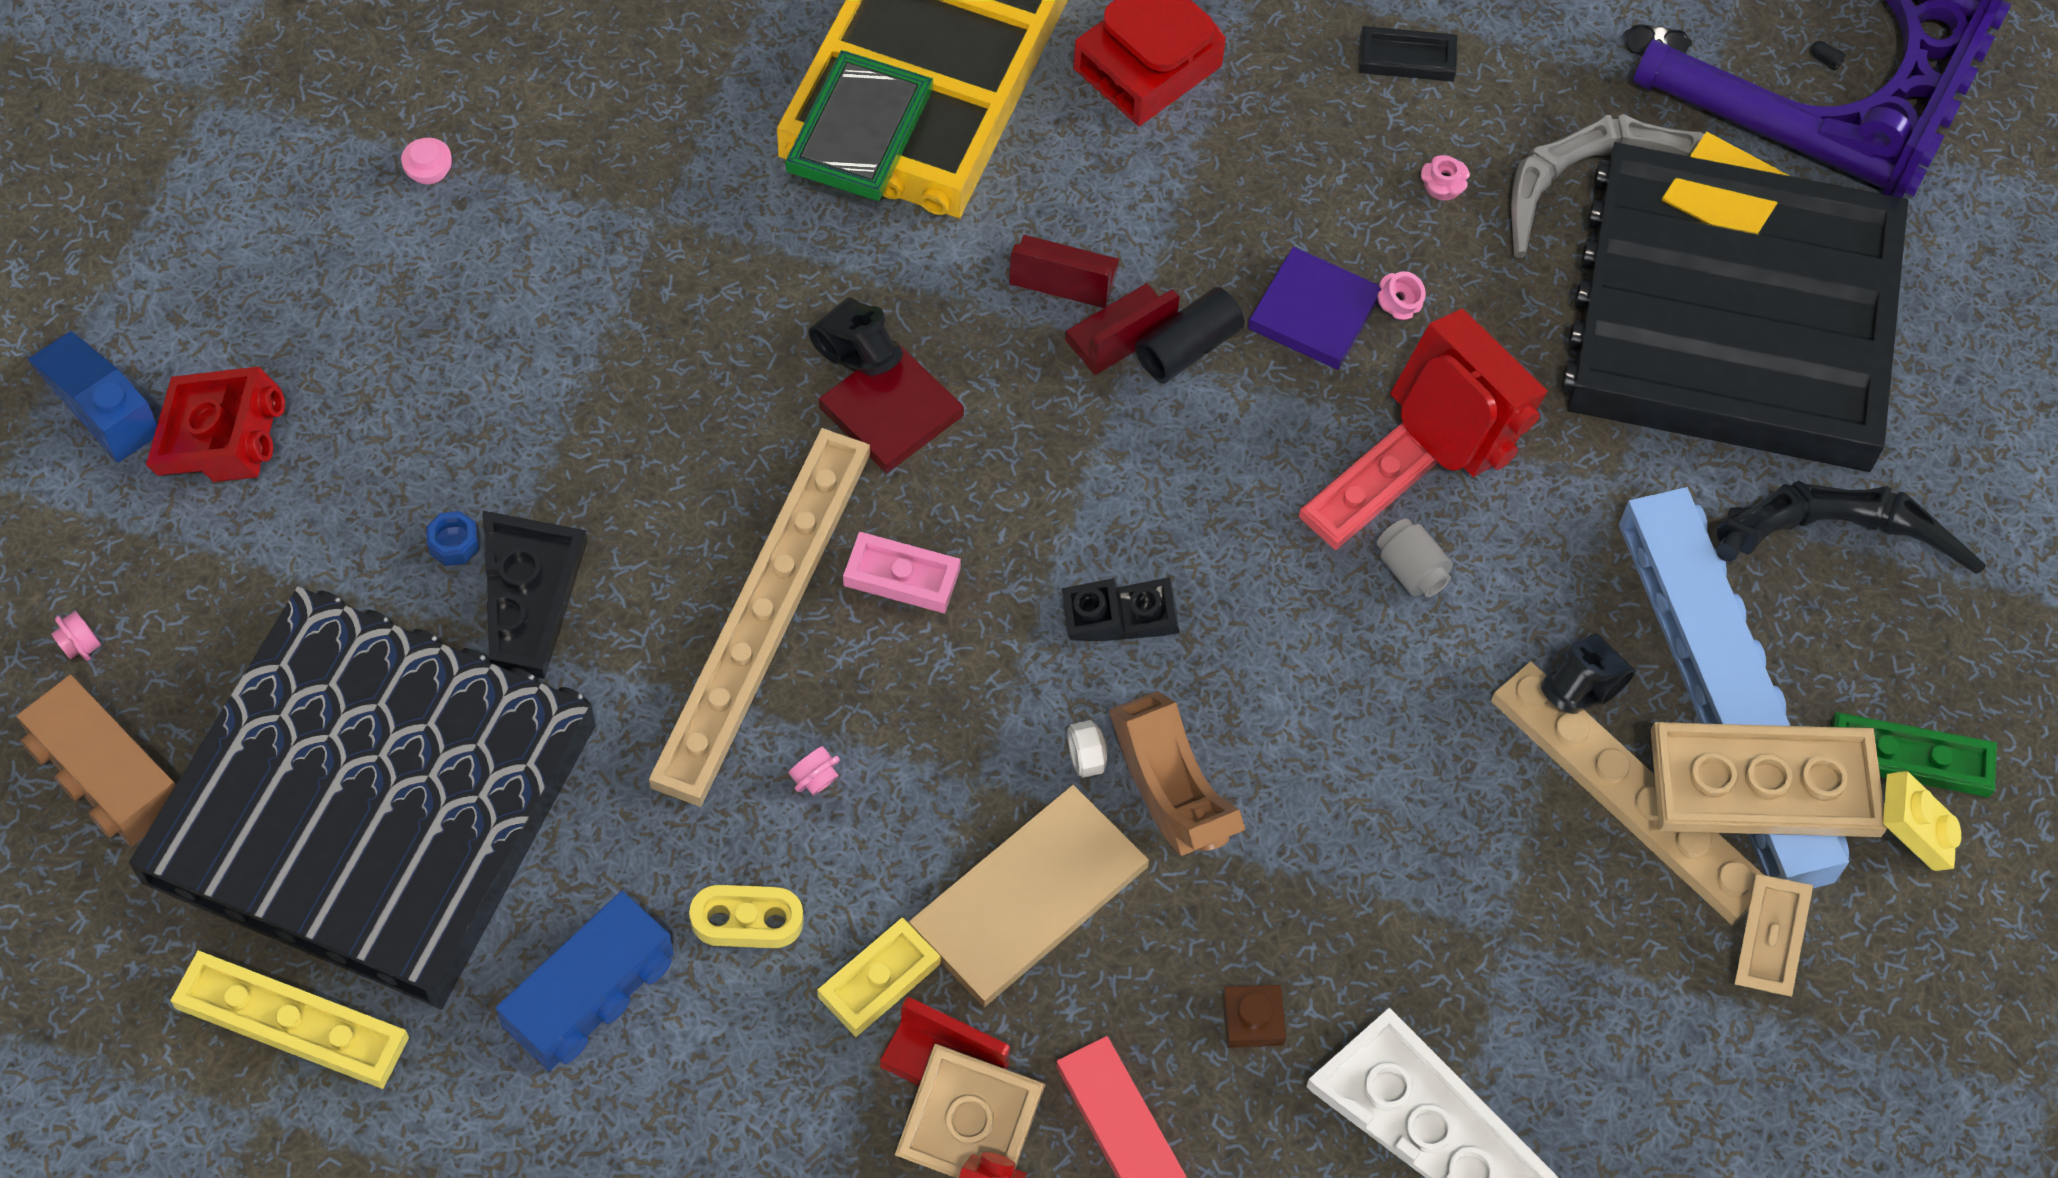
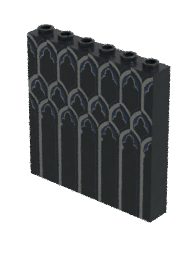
(366, 795)

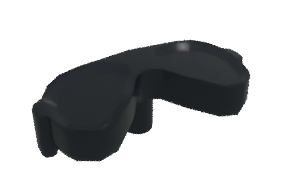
(1641, 35)

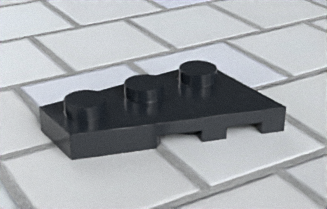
(528, 588)

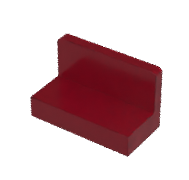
(1063, 271)
(1116, 328)

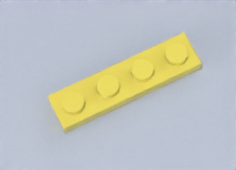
(290, 1019)

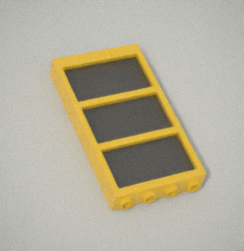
(978, 67)

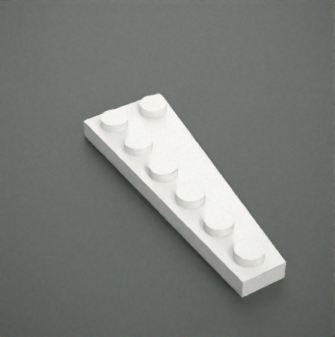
(1420, 1107)

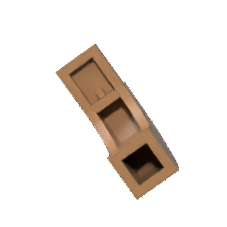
(1169, 777)

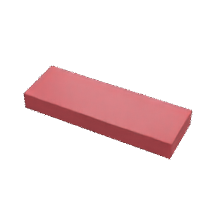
(1367, 487)
(1117, 1113)

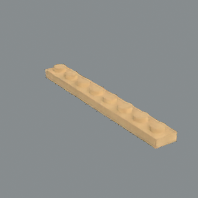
(759, 618)

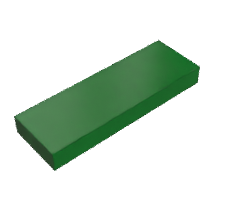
(1930, 755)

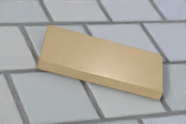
(1767, 779)
(1029, 895)

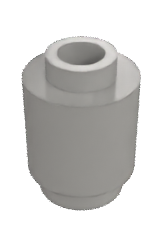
(1415, 558)

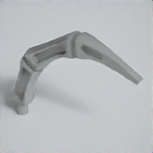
(1549, 160)

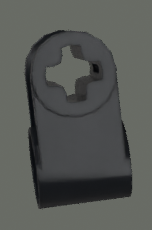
(856, 338)
(1588, 676)

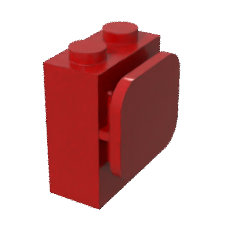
(1149, 54)
(1466, 396)

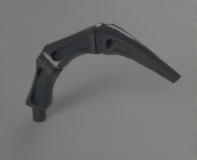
(1809, 503)

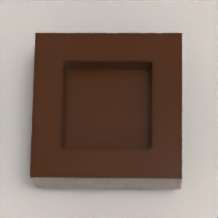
(1254, 1016)

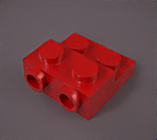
(216, 424)

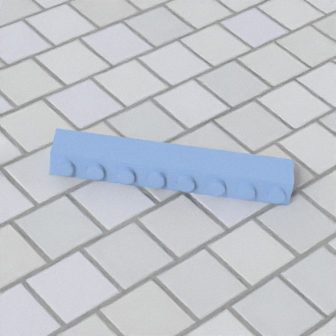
(1717, 653)

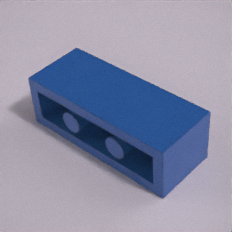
(586, 982)

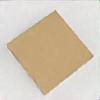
(967, 1110)

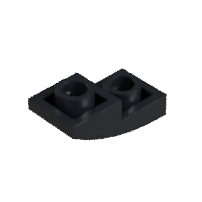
(1117, 613)

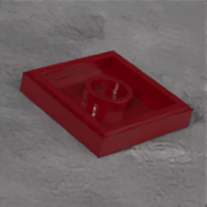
(892, 410)

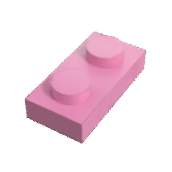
(902, 572)

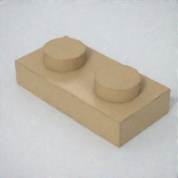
(1774, 935)

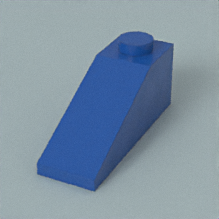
(96, 395)

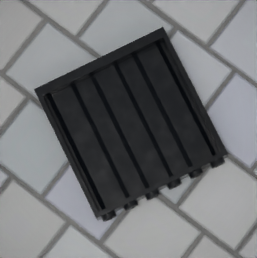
(1736, 330)

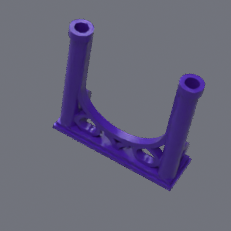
(1868, 138)

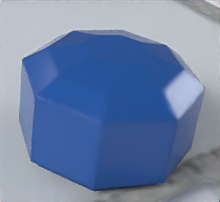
(452, 538)

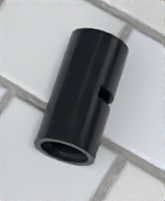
(1189, 334)

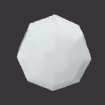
(1087, 748)

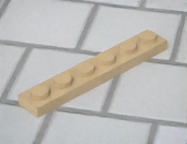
(1628, 792)

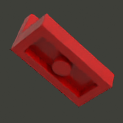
(923, 1028)

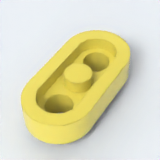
(747, 912)

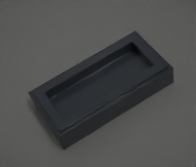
(1408, 53)

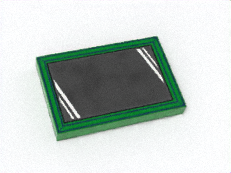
(859, 125)

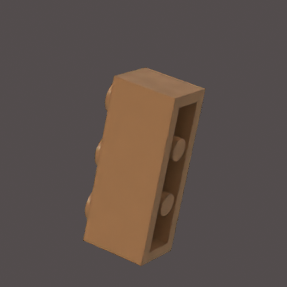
(96, 760)

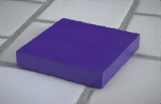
(1315, 308)

